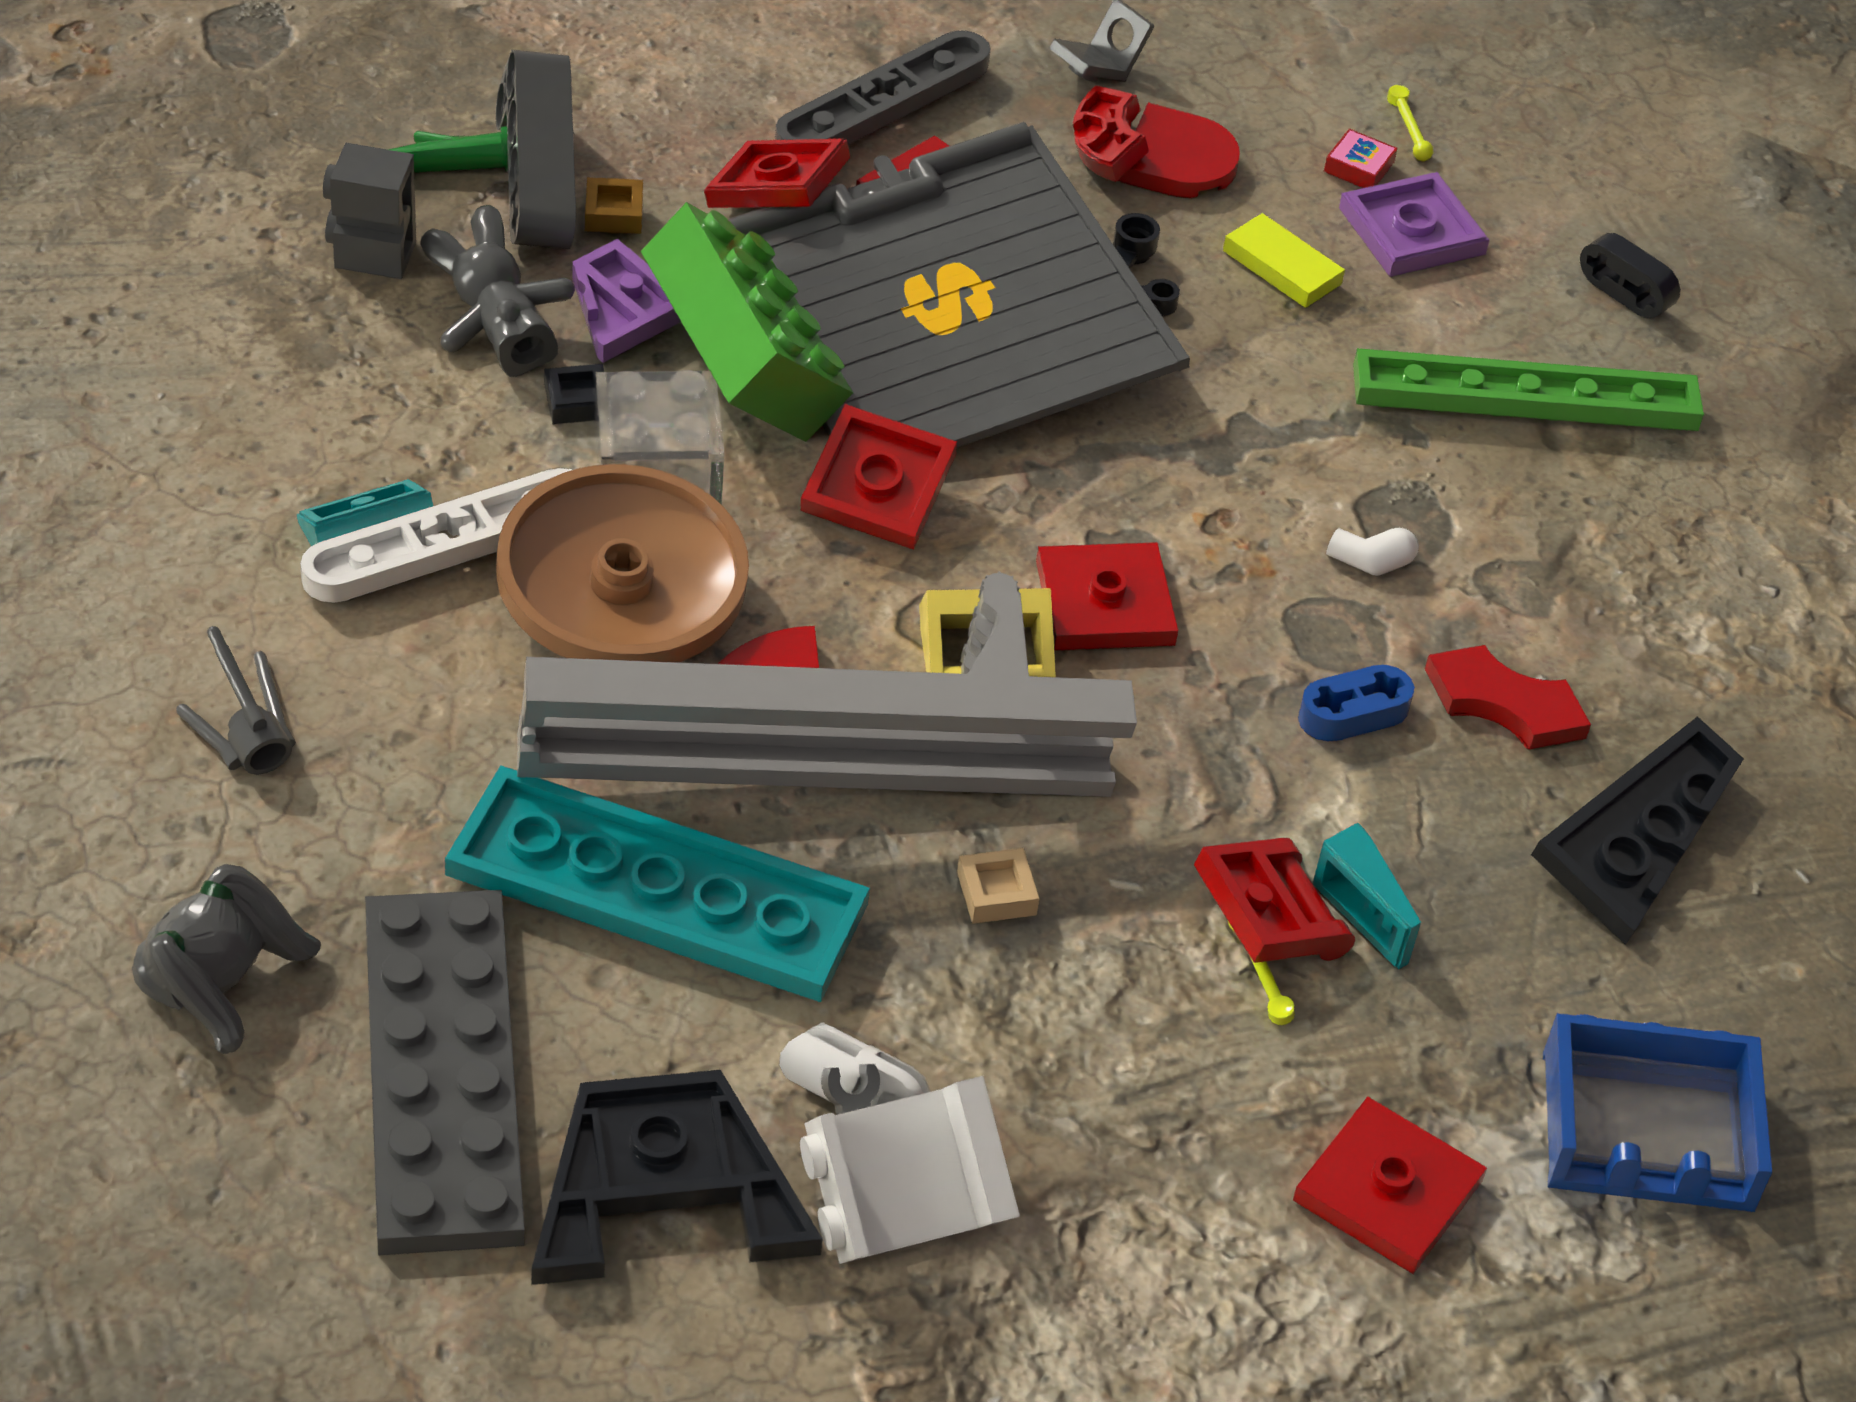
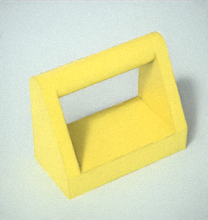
(954, 611)

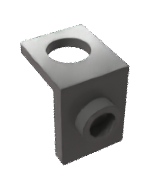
(1101, 56)

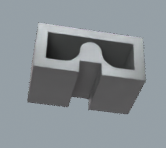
(371, 210)

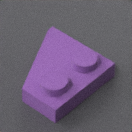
(620, 299)

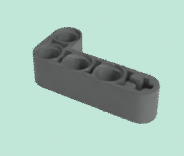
(538, 114)

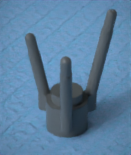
(255, 736)

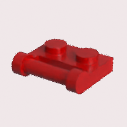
(1272, 901)

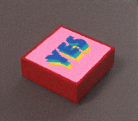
(1360, 159)

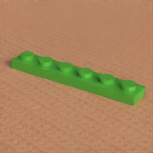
(1527, 389)

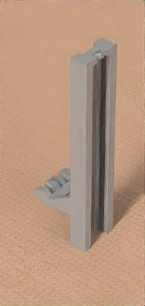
(832, 726)

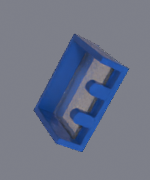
(1656, 1112)

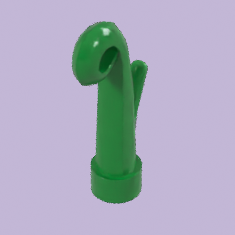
(450, 152)

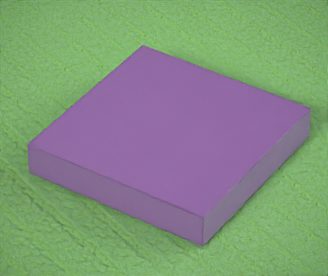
(1413, 224)

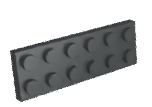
(442, 1074)

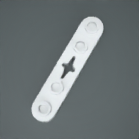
(411, 543)

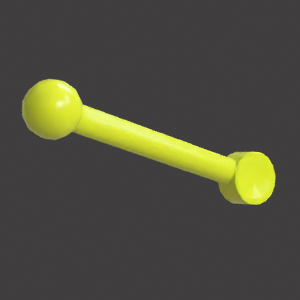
(1399, 96)
(1280, 1007)

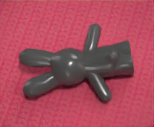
(490, 283)

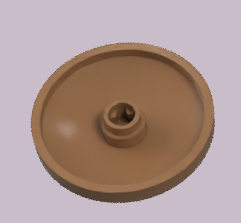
(622, 565)

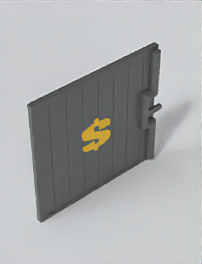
(969, 289)

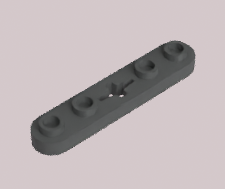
(912, 78)

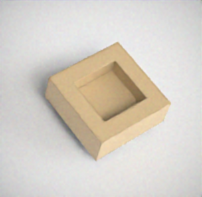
(998, 885)

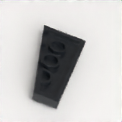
(1638, 828)

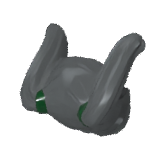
(210, 945)

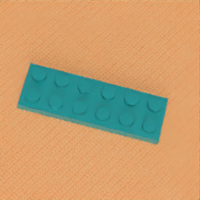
(659, 883)

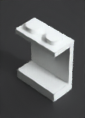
(908, 1171)

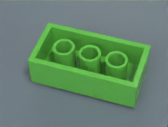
(747, 321)

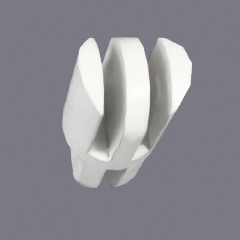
(828, 1047)

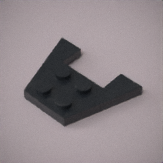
(664, 1148)

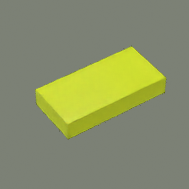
(1283, 260)

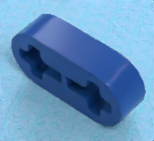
(1357, 705)

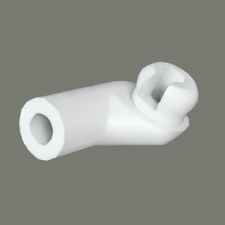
(1375, 554)

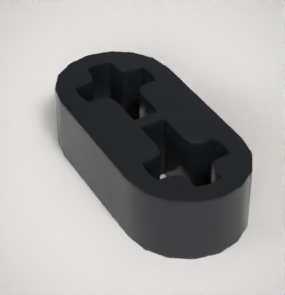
(1630, 275)

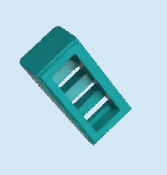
(1367, 894)

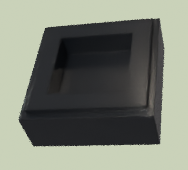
(571, 392)

